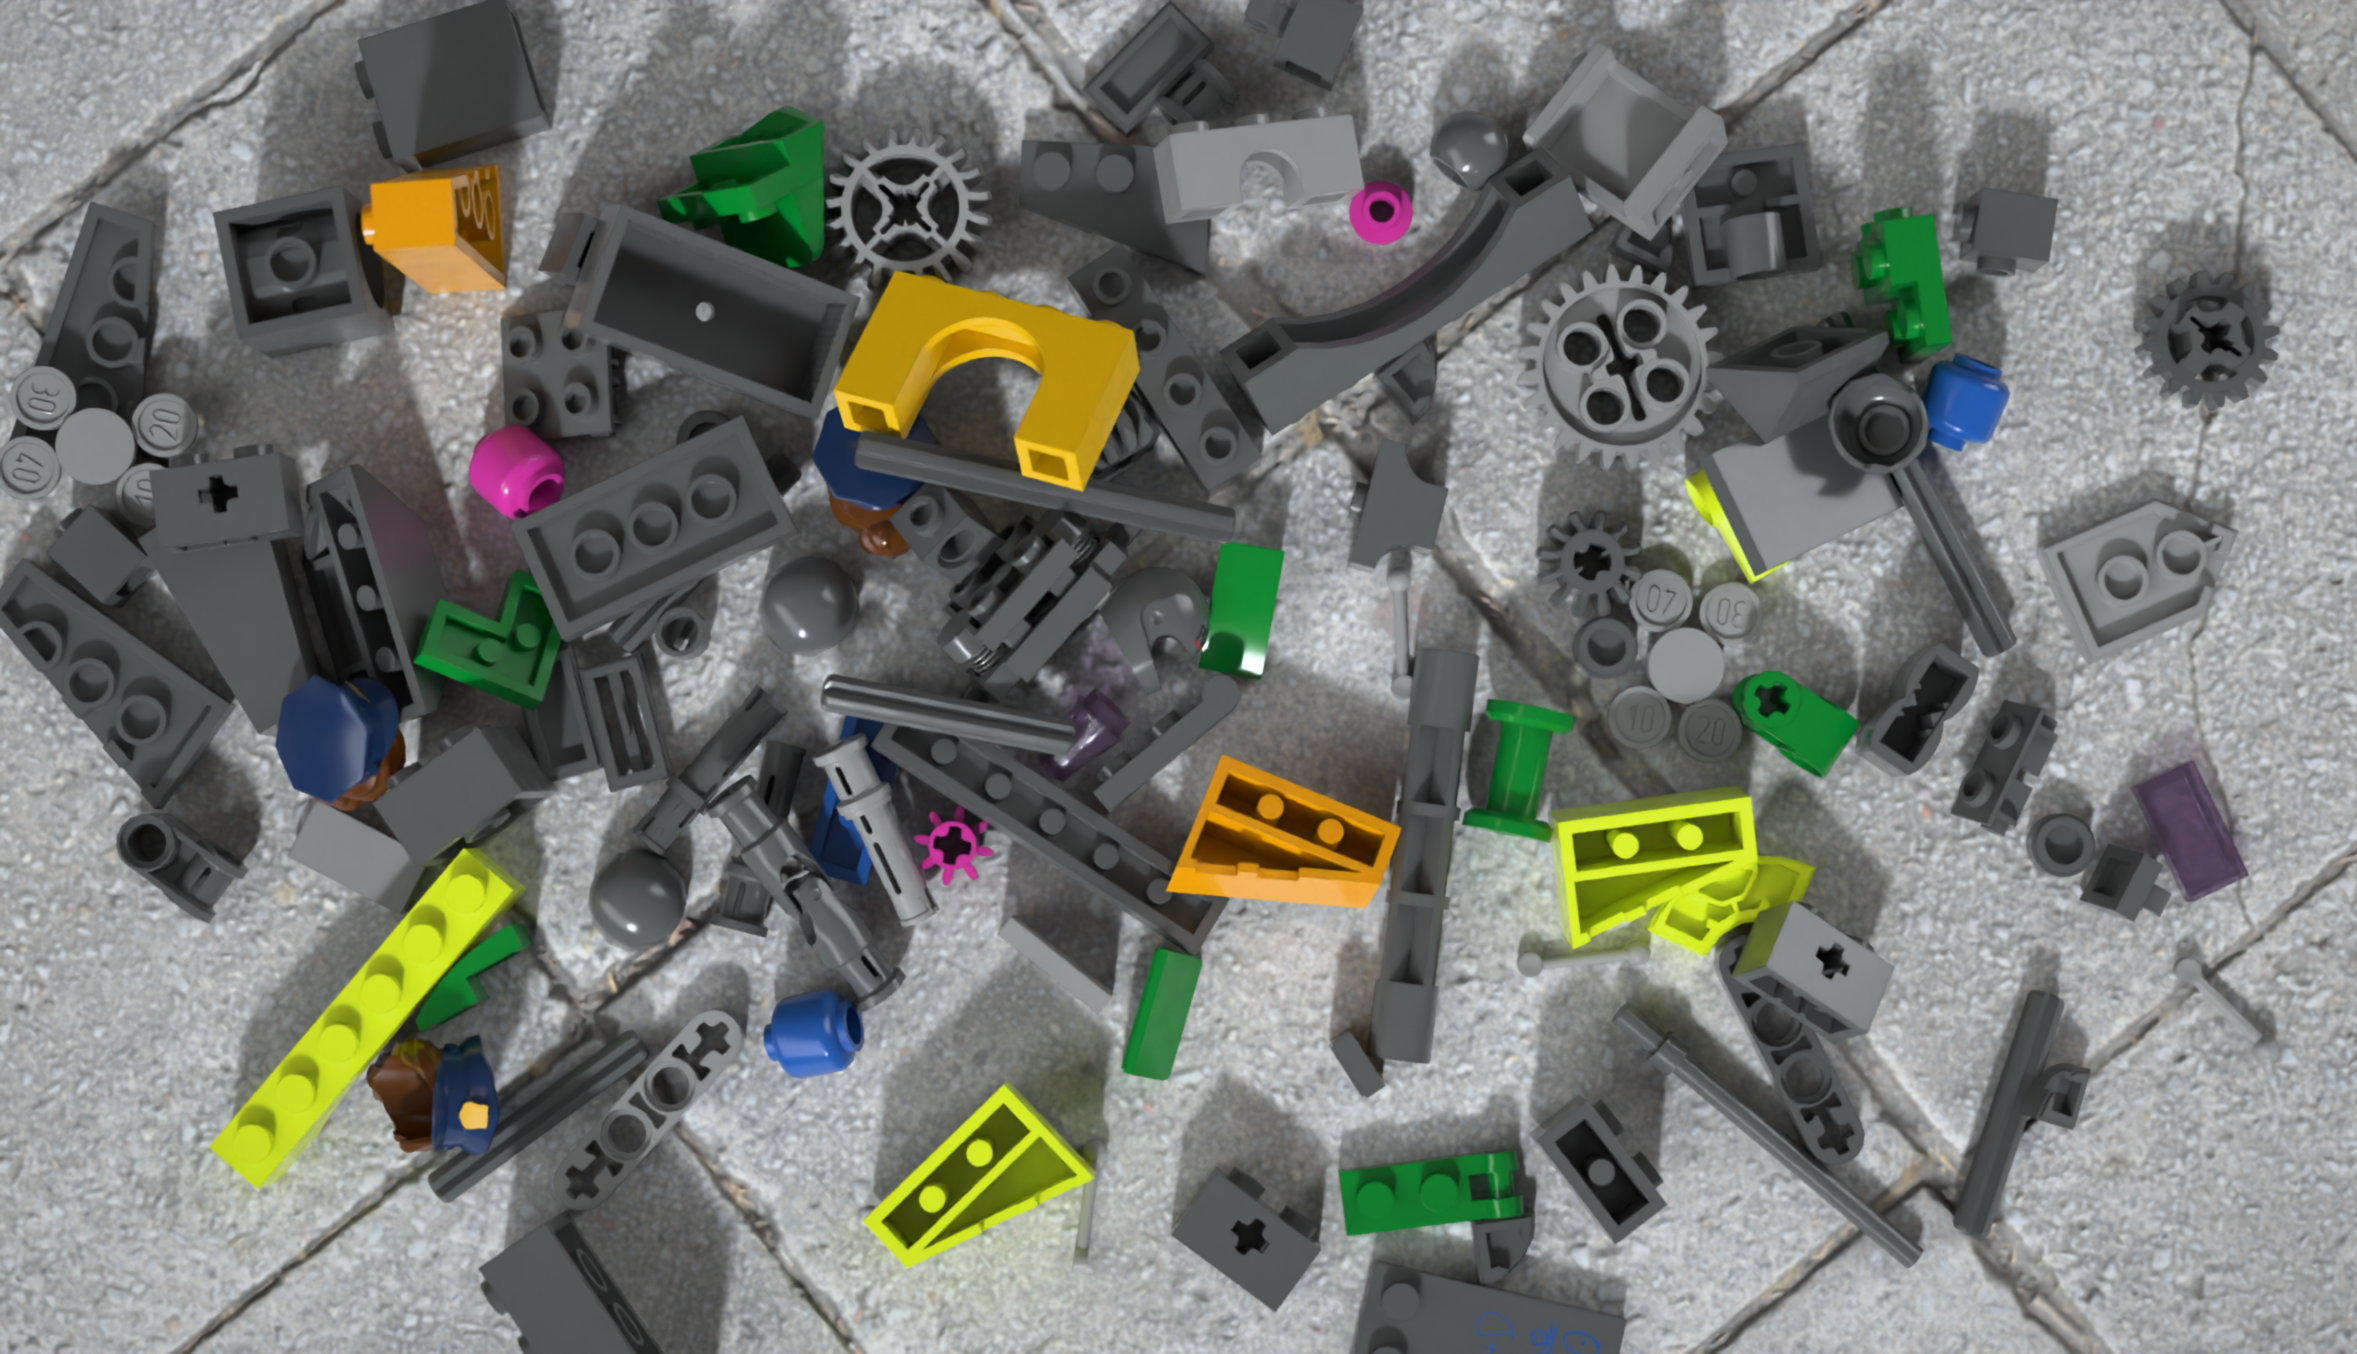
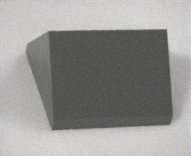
(1795, 375)

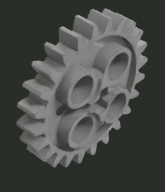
(1565, 386)

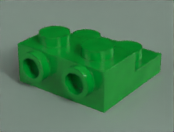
(1903, 266)

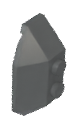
(372, 585)

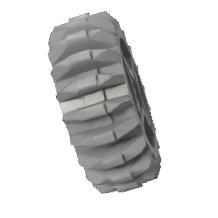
(924, 191)

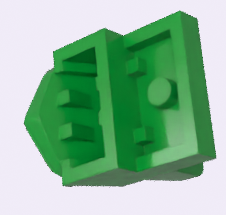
(760, 189)

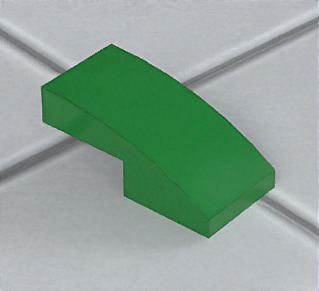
(1242, 609)
(462, 986)

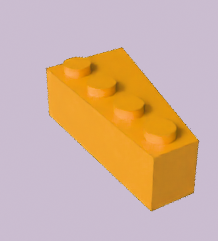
(440, 227)

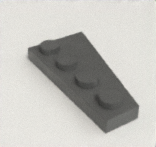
(102, 316)

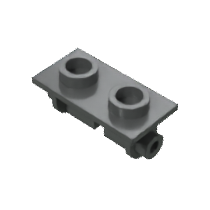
(2015, 740)

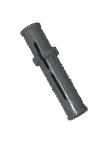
(706, 774)

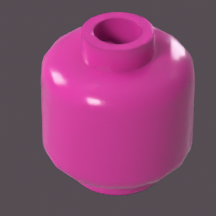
(516, 471)

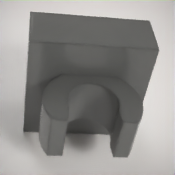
(2125, 884)

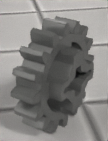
(2229, 352)

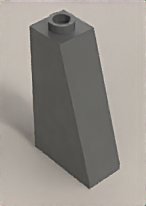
(246, 617)

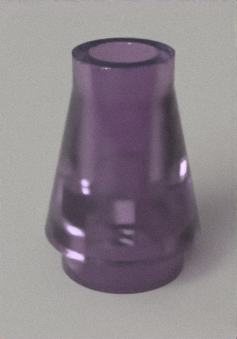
(1097, 730)

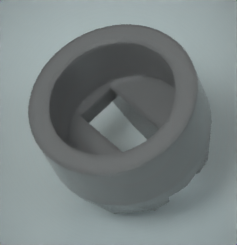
(674, 629)

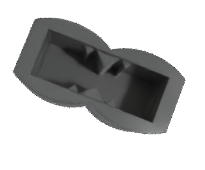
(1924, 694)

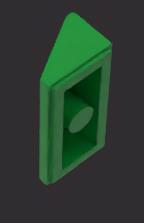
(1161, 1014)

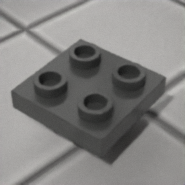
(1751, 218)

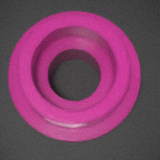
(1381, 232)

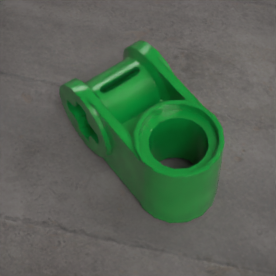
(1801, 728)

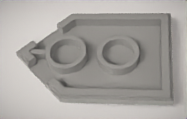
(2135, 575)

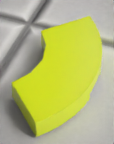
(1717, 908)

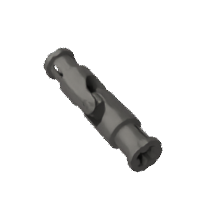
(827, 922)

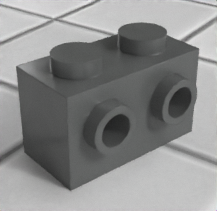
(1598, 1169)

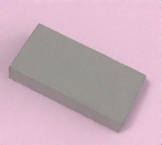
(358, 857)
(1056, 963)

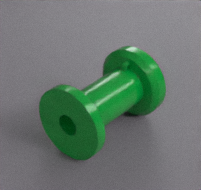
(1518, 770)

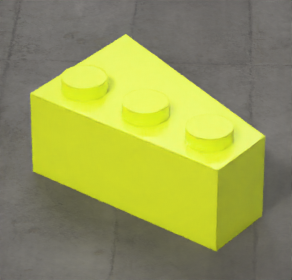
(1643, 851)

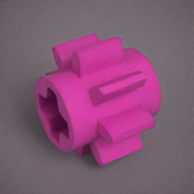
(939, 856)

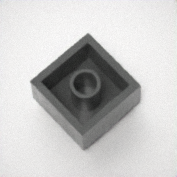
(464, 794)

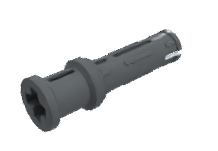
(745, 896)

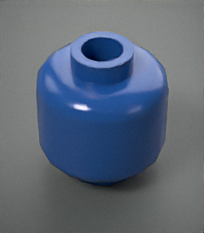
(1963, 401)
(814, 1033)

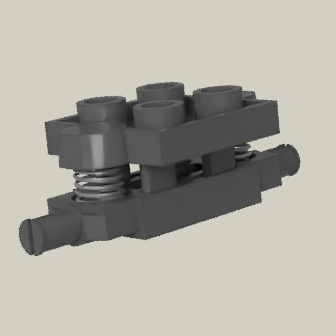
(1029, 598)

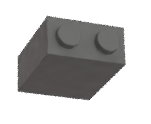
(451, 85)

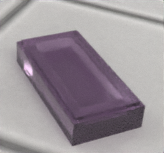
(2189, 831)

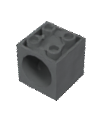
(302, 273)

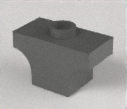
(1393, 509)

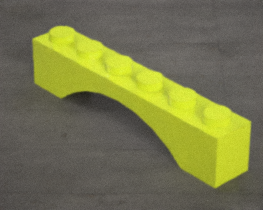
(365, 1015)

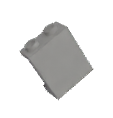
(1625, 140)

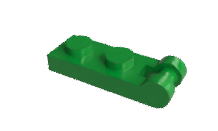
(1428, 1192)

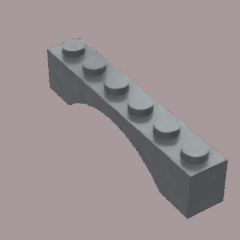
(1513, 228)

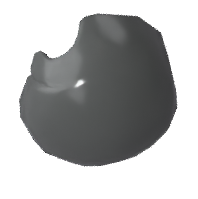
(1878, 424)
(808, 606)
(637, 900)

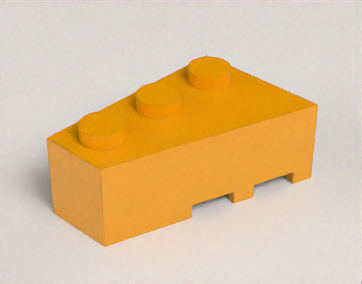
(1281, 843)

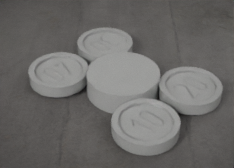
(91, 443)
(1685, 666)

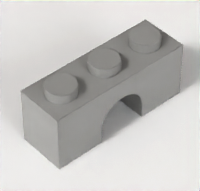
(1309, 155)

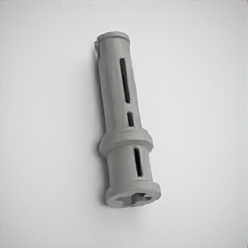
(865, 802)

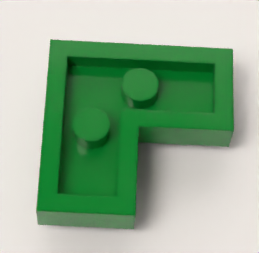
(499, 656)

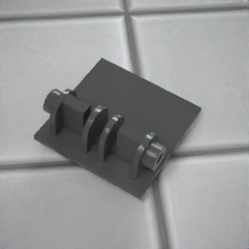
(557, 378)

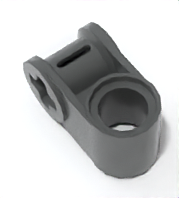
(189, 871)

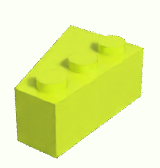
(978, 1177)

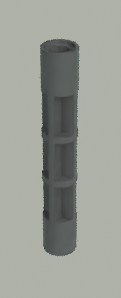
(1438, 719)

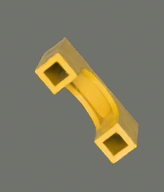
(933, 326)

